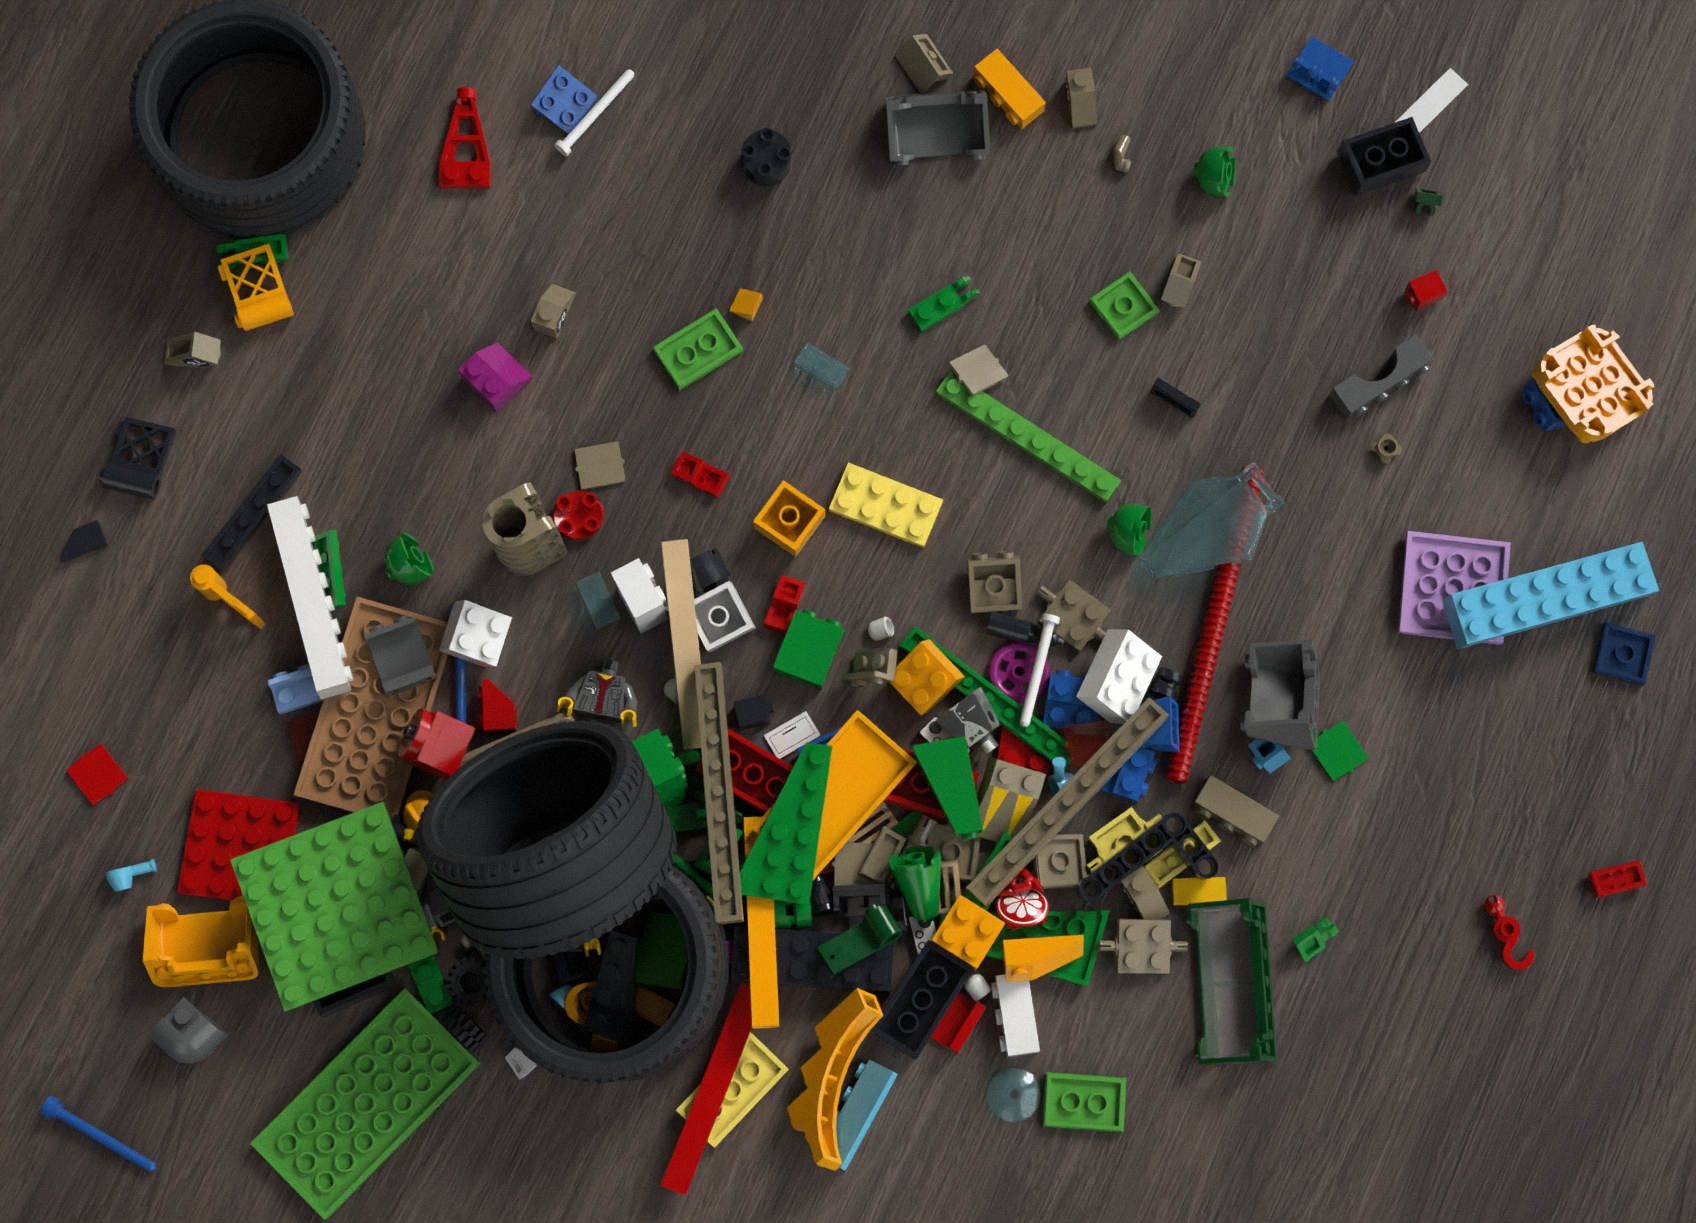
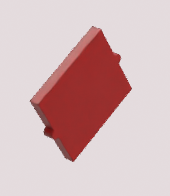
(97, 774)

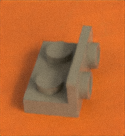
(872, 668)

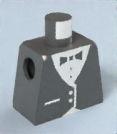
(973, 719)

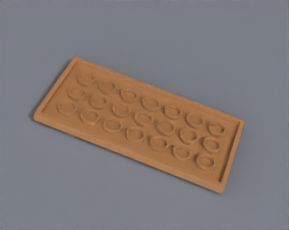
(359, 732)

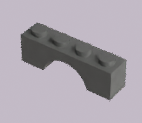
(1356, 394)

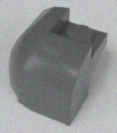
(187, 1034)

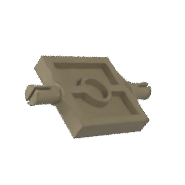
(1078, 612)
(1143, 946)

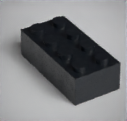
(922, 999)

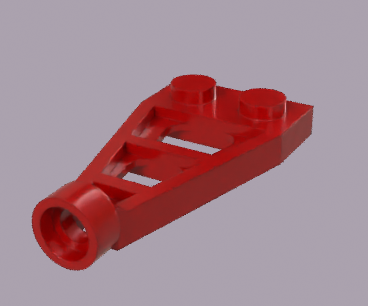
(465, 173)

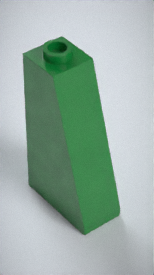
(951, 780)

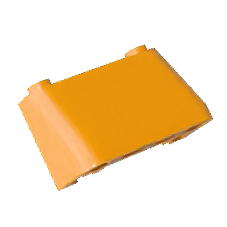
(200, 946)

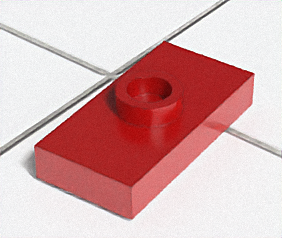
(1617, 879)

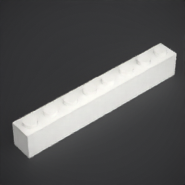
(309, 597)

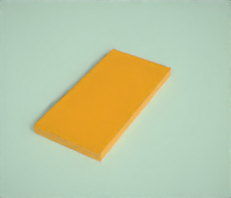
(860, 777)

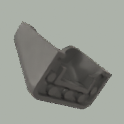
(937, 125)
(1283, 693)

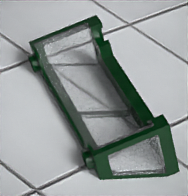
(1234, 982)

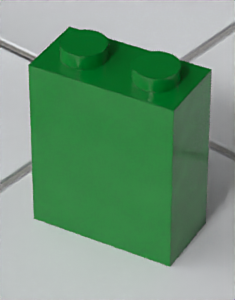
(809, 649)

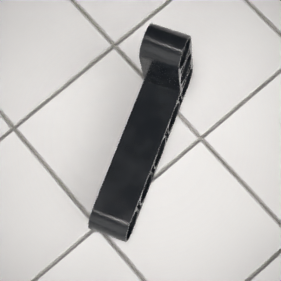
(1144, 853)

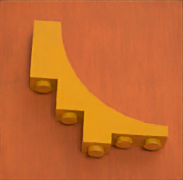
(824, 1074)

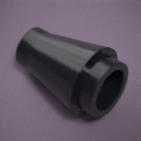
(821, 898)

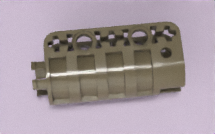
(522, 532)

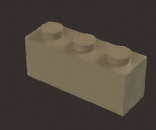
(1235, 811)

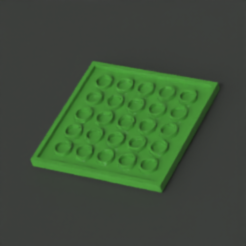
(334, 906)

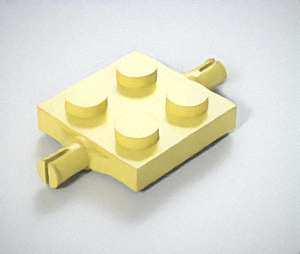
(1118, 834)

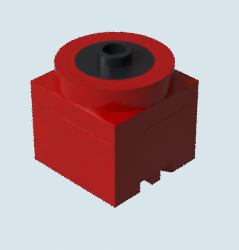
(435, 742)

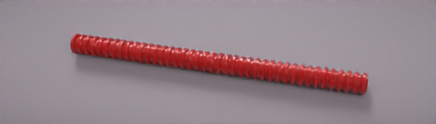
(1204, 666)

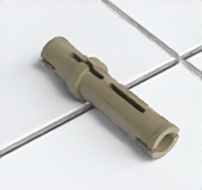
(917, 838)

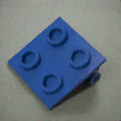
(1320, 68)
(563, 100)

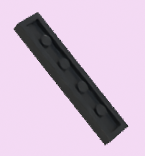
(251, 513)

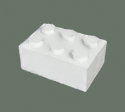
(641, 595)
(1119, 676)

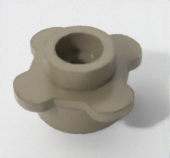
(1391, 443)

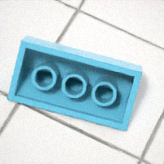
(861, 1107)

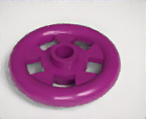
(1007, 654)

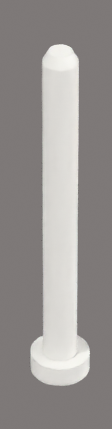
(564, 146)
(1049, 622)

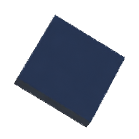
(1624, 653)

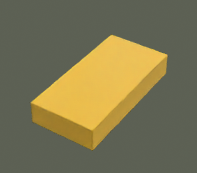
(1198, 890)

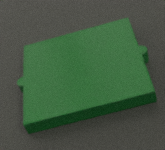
(1338, 751)

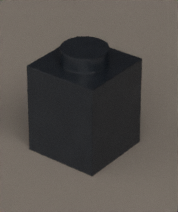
(753, 712)

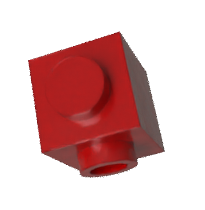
(1425, 290)

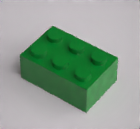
(663, 768)

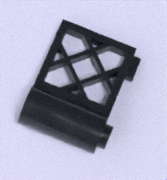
(132, 477)

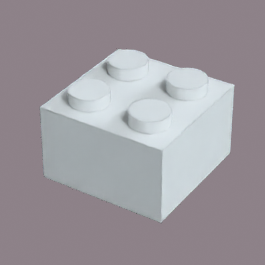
(721, 616)
(475, 633)

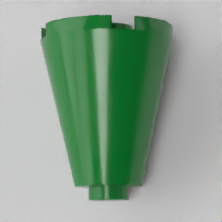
(919, 880)

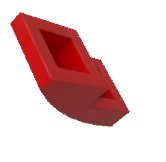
(700, 475)
(784, 604)

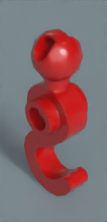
(1506, 931)

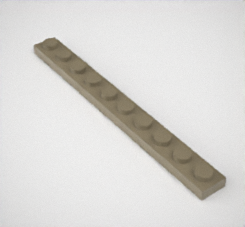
(718, 793)
(1067, 802)

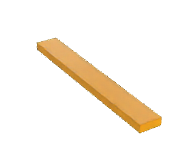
(761, 949)

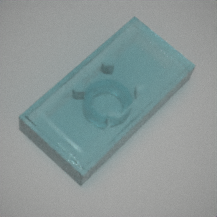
(821, 366)
(598, 600)

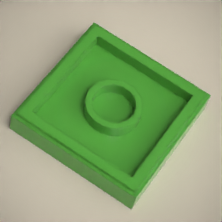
(1124, 305)

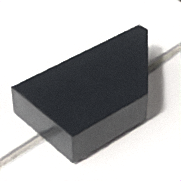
(83, 541)

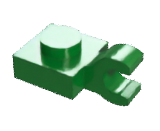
(1312, 939)

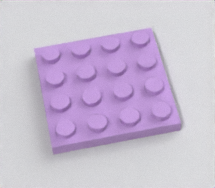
(1440, 567)

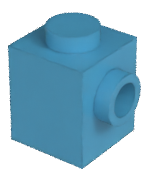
(1268, 754)

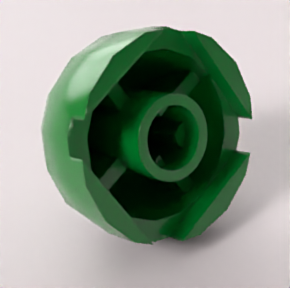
(1216, 171)
(1129, 527)
(406, 562)

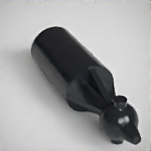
(1017, 630)

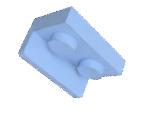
(294, 689)

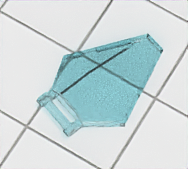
(1212, 525)

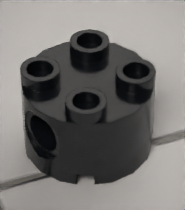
(766, 157)
(708, 571)

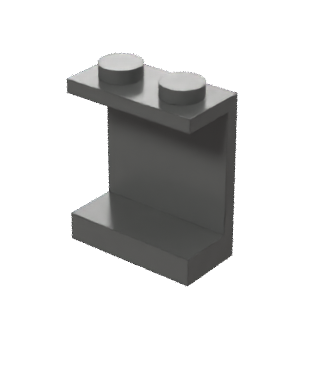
(400, 655)

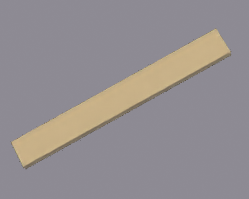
(683, 636)

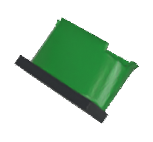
(689, 758)

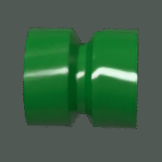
(802, 915)

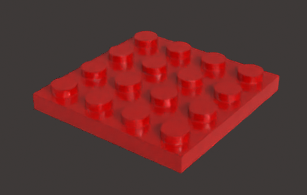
(226, 828)

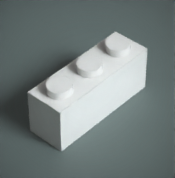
(1015, 1016)

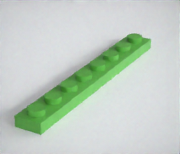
(1030, 438)

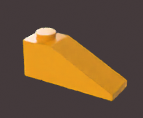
(1038, 956)

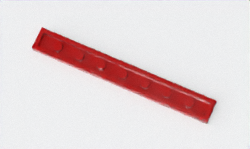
(710, 1094)

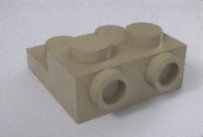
(994, 582)

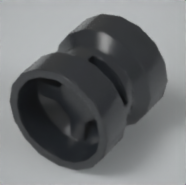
(1166, 683)

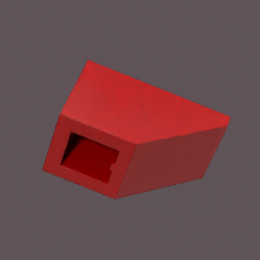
(498, 712)

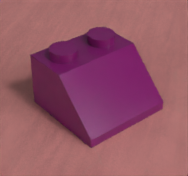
(494, 375)

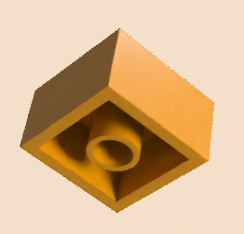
(789, 518)
(925, 677)
(968, 932)

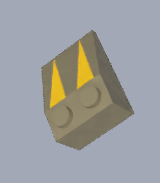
(1007, 798)

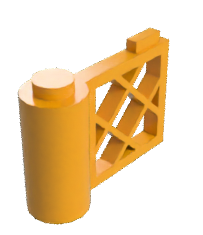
(260, 308)
(214, 587)

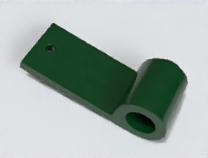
(861, 941)

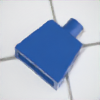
(1167, 735)

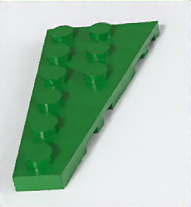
(787, 846)
(1085, 923)

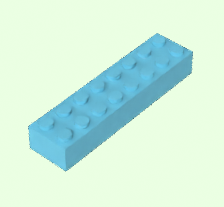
(1549, 595)

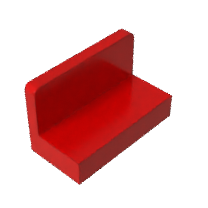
(958, 1022)

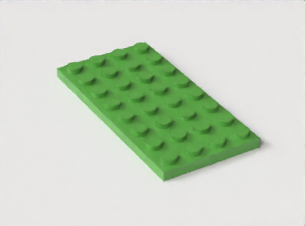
(365, 1104)

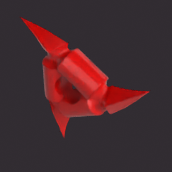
(1030, 882)

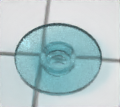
(999, 1097)

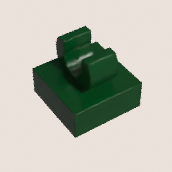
(1427, 197)

